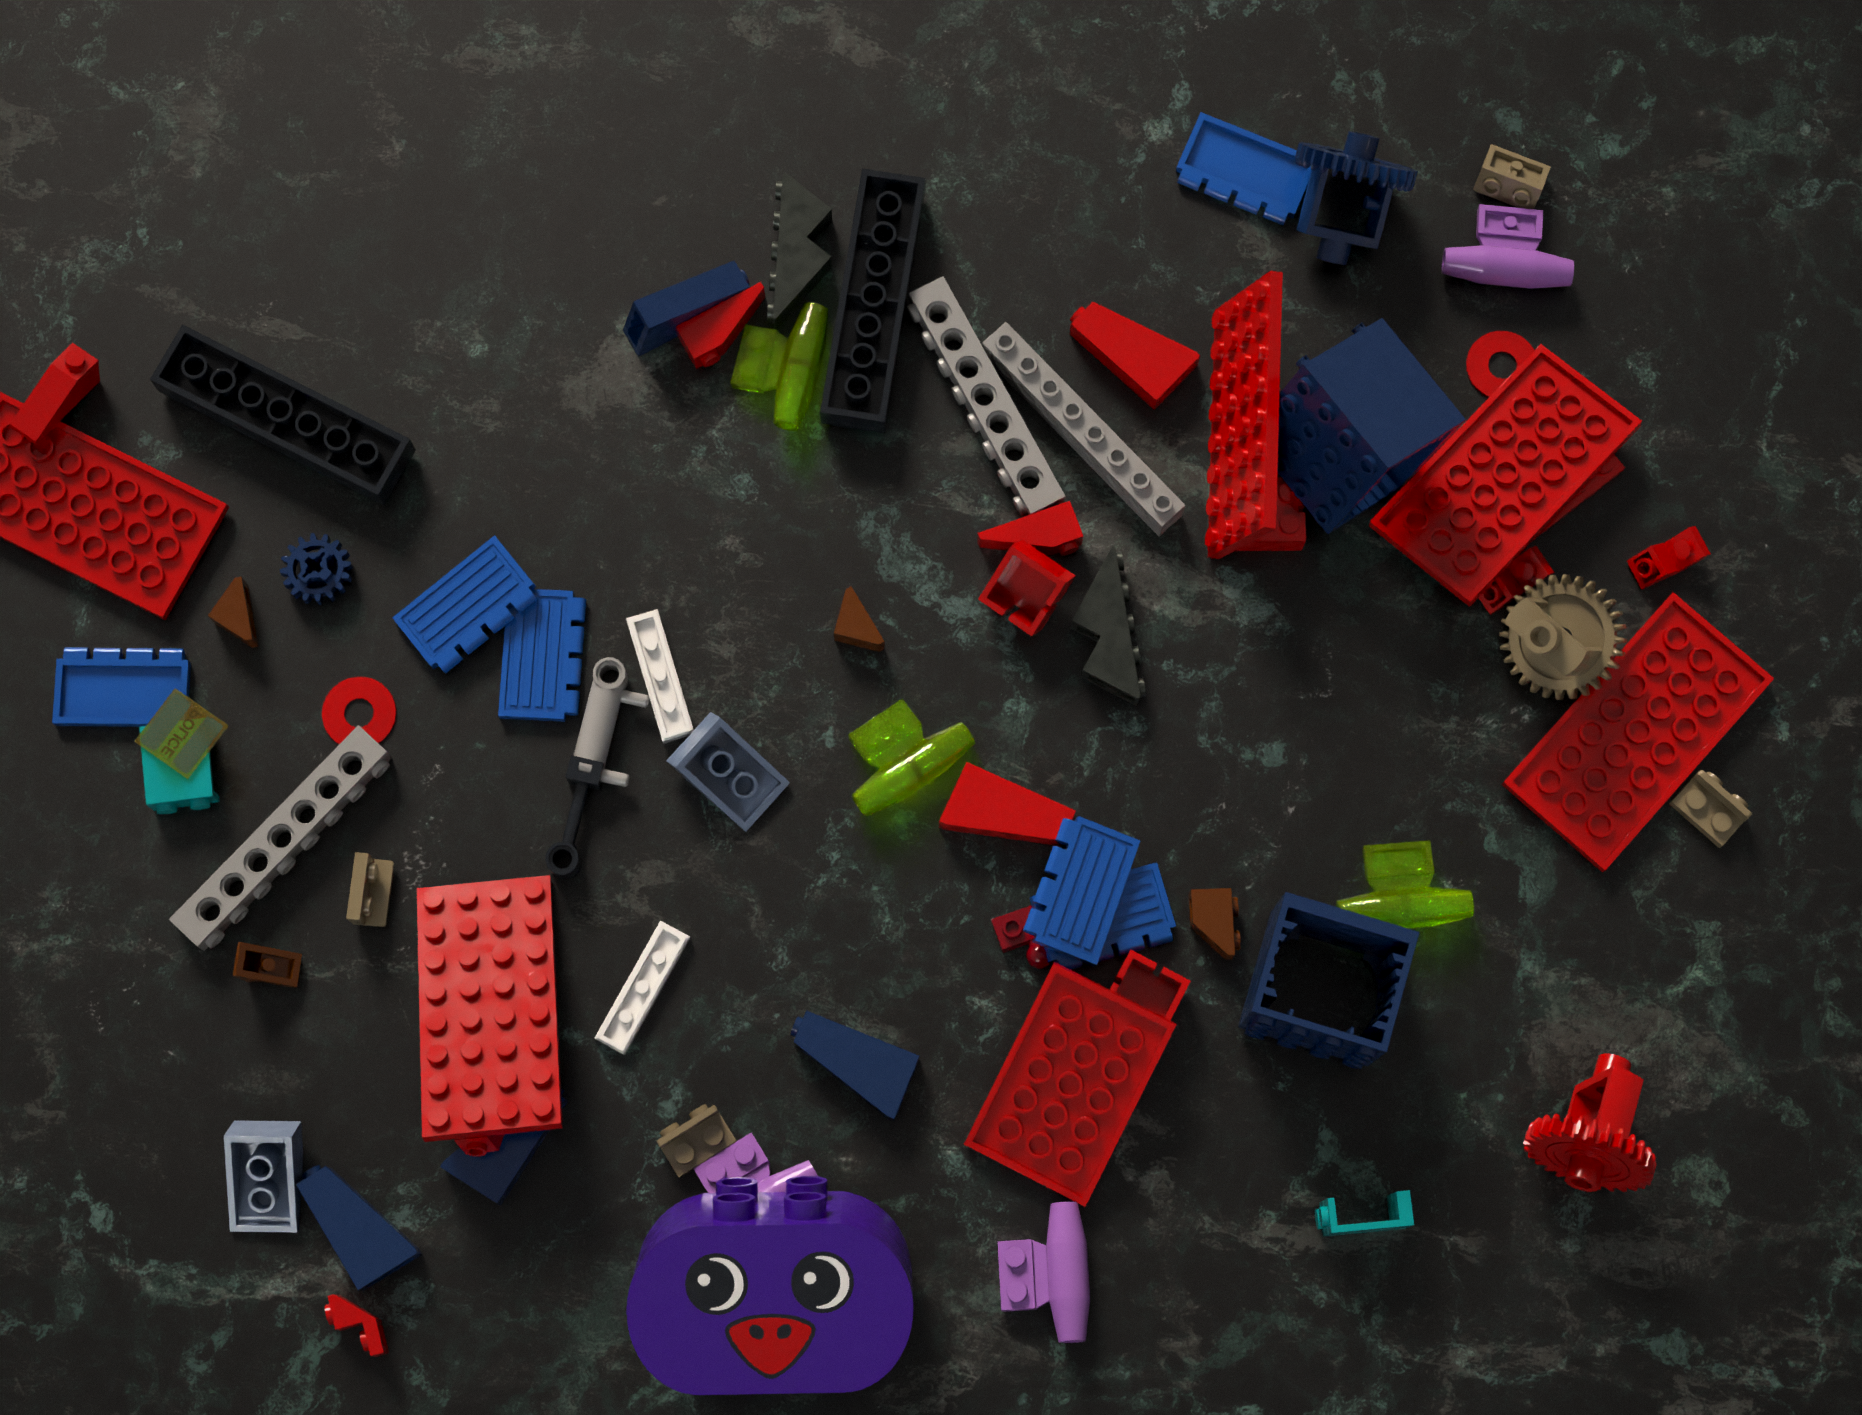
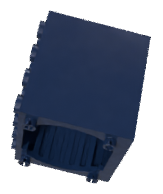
(1359, 424)
(1384, 947)

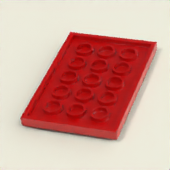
(1070, 1084)

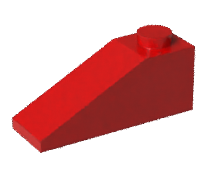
(714, 330)
(57, 393)
(1048, 531)

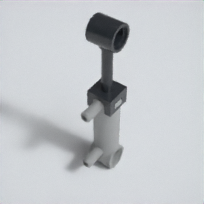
(587, 765)

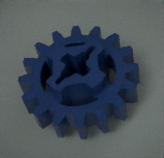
(323, 558)

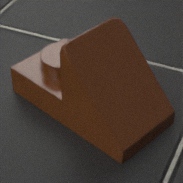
(266, 965)

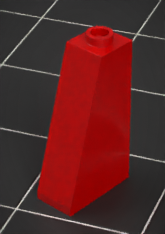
(1133, 353)
(1002, 809)

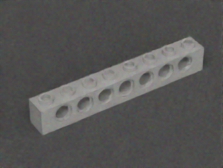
(938, 298)
(1083, 429)
(263, 842)

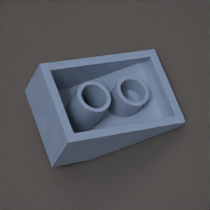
(728, 771)
(262, 1175)

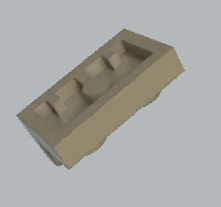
(1511, 178)
(1711, 807)
(370, 891)
(695, 1140)

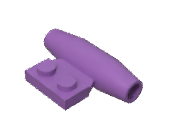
(1508, 252)
(748, 1160)
(1050, 1273)

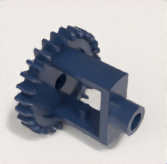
(1355, 159)

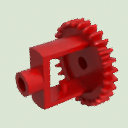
(1594, 1138)

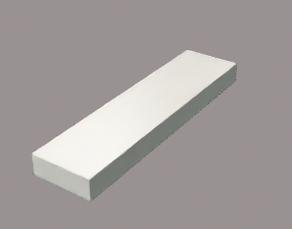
(660, 676)
(642, 988)

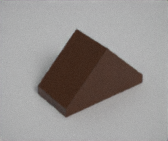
(235, 613)
(855, 624)

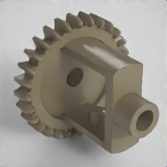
(1548, 652)

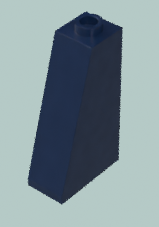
(655, 316)
(861, 1062)
(498, 1170)
(357, 1231)

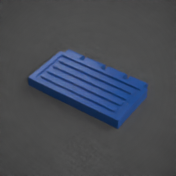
(1245, 166)
(465, 603)
(539, 661)
(115, 688)
(1084, 891)
(1140, 912)

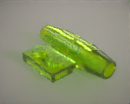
(788, 365)
(903, 757)
(1401, 888)

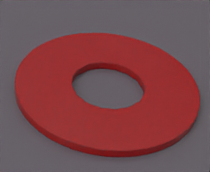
(1487, 346)
(359, 688)

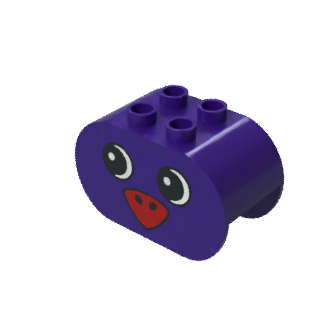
(771, 1291)

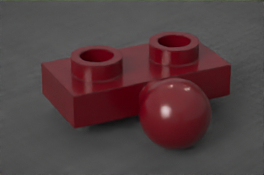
(1011, 936)

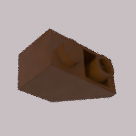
(1212, 919)

